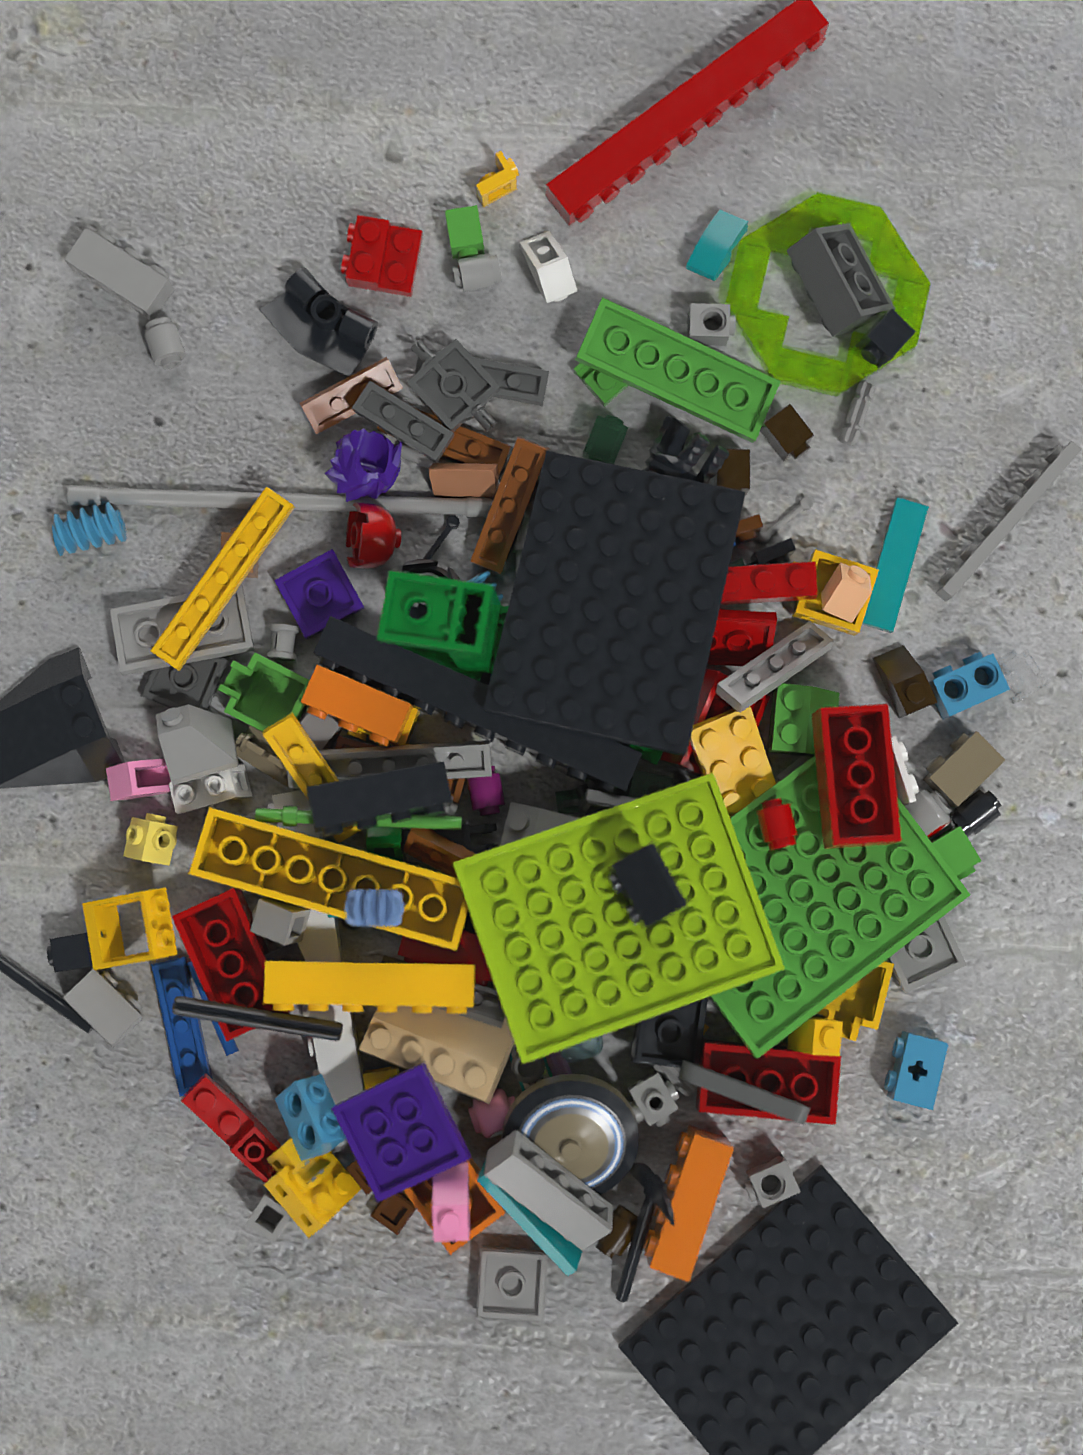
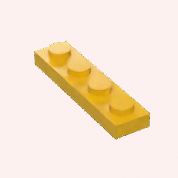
(302, 759)

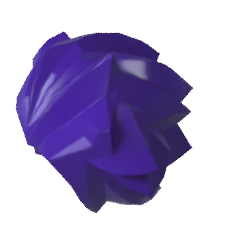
(364, 464)

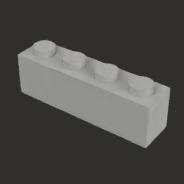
(549, 1190)

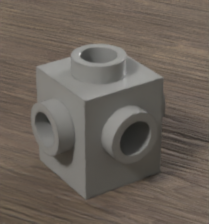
(649, 1087)

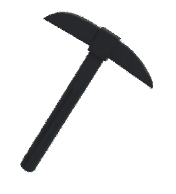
(654, 1193)

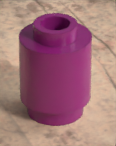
(486, 793)

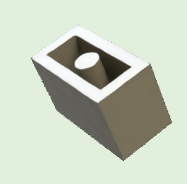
(963, 768)

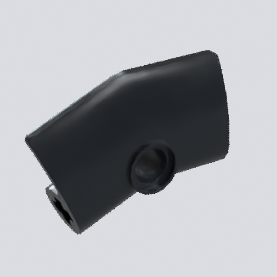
(331, 342)

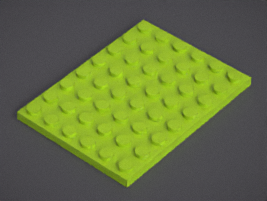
(561, 936)

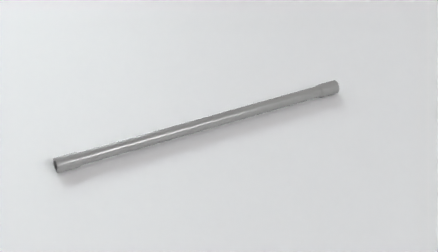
(312, 502)

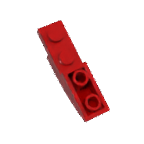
(234, 1125)

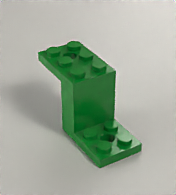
(460, 618)

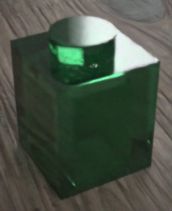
(606, 439)

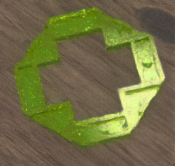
(767, 329)

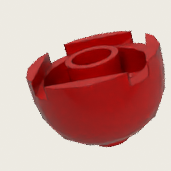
(371, 535)

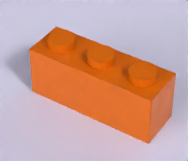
(356, 705)

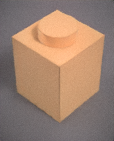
(846, 592)

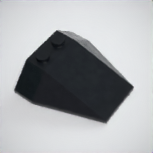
(54, 728)

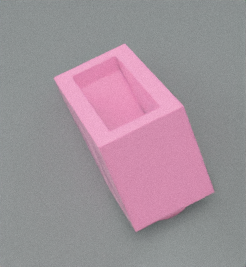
(138, 779)
(451, 1204)

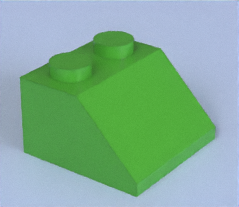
(792, 719)

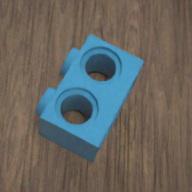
(969, 690)
(309, 1117)

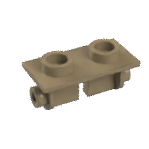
(257, 751)

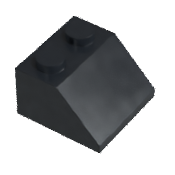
(646, 886)

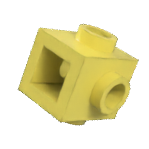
(150, 839)

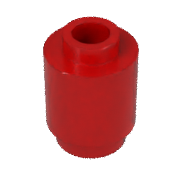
(777, 824)

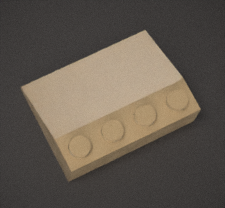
(455, 1048)

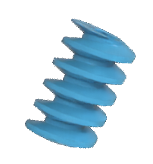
(88, 529)

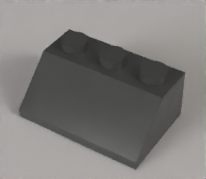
(839, 278)

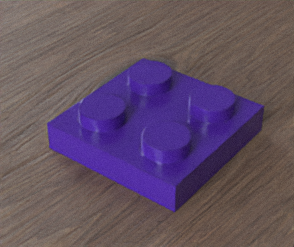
(318, 592)

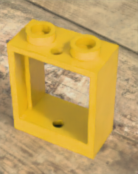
(104, 917)

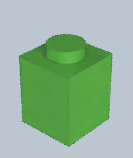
(464, 232)
(957, 851)

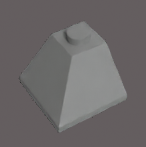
(195, 743)

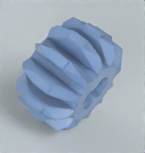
(374, 907)

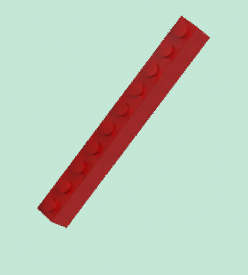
(687, 110)

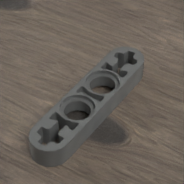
(743, 1092)

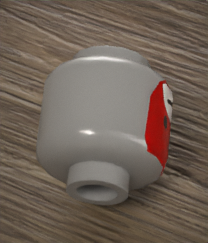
(930, 812)

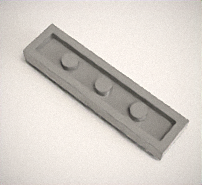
(774, 666)

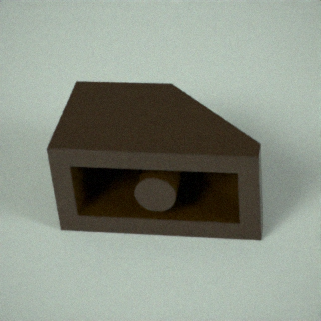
(904, 681)

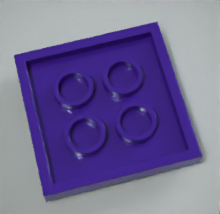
(401, 1132)

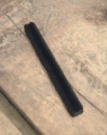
(257, 1018)

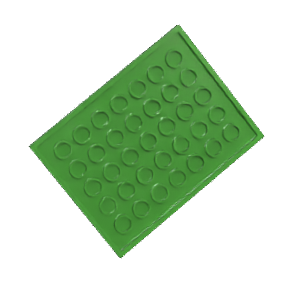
(829, 910)

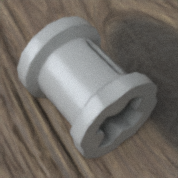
(283, 642)

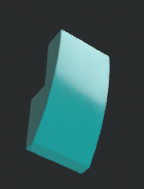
(715, 245)

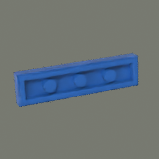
(182, 1032)

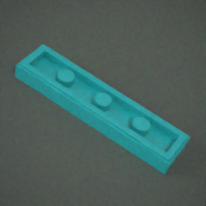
(895, 564)
(558, 1249)

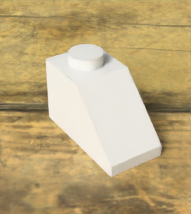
(549, 267)

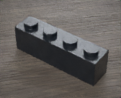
(379, 797)

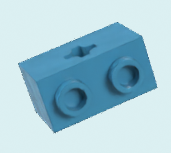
(916, 1088)

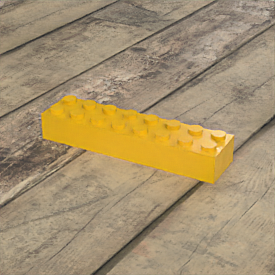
(322, 873)

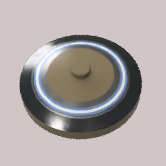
(580, 1126)

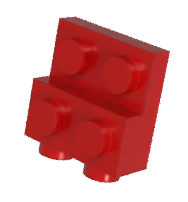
(382, 256)

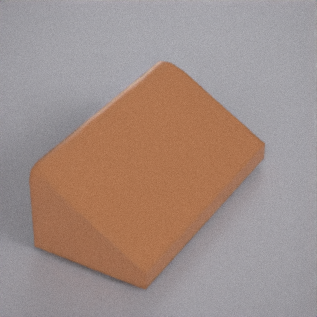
(464, 479)

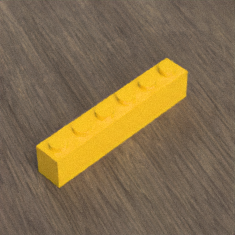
(369, 984)

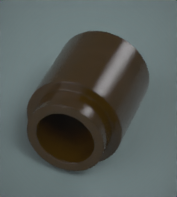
(621, 1235)

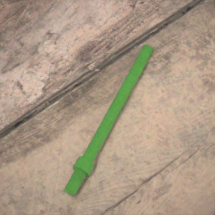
(290, 816)

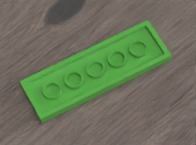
(677, 370)

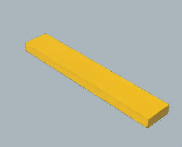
(222, 578)

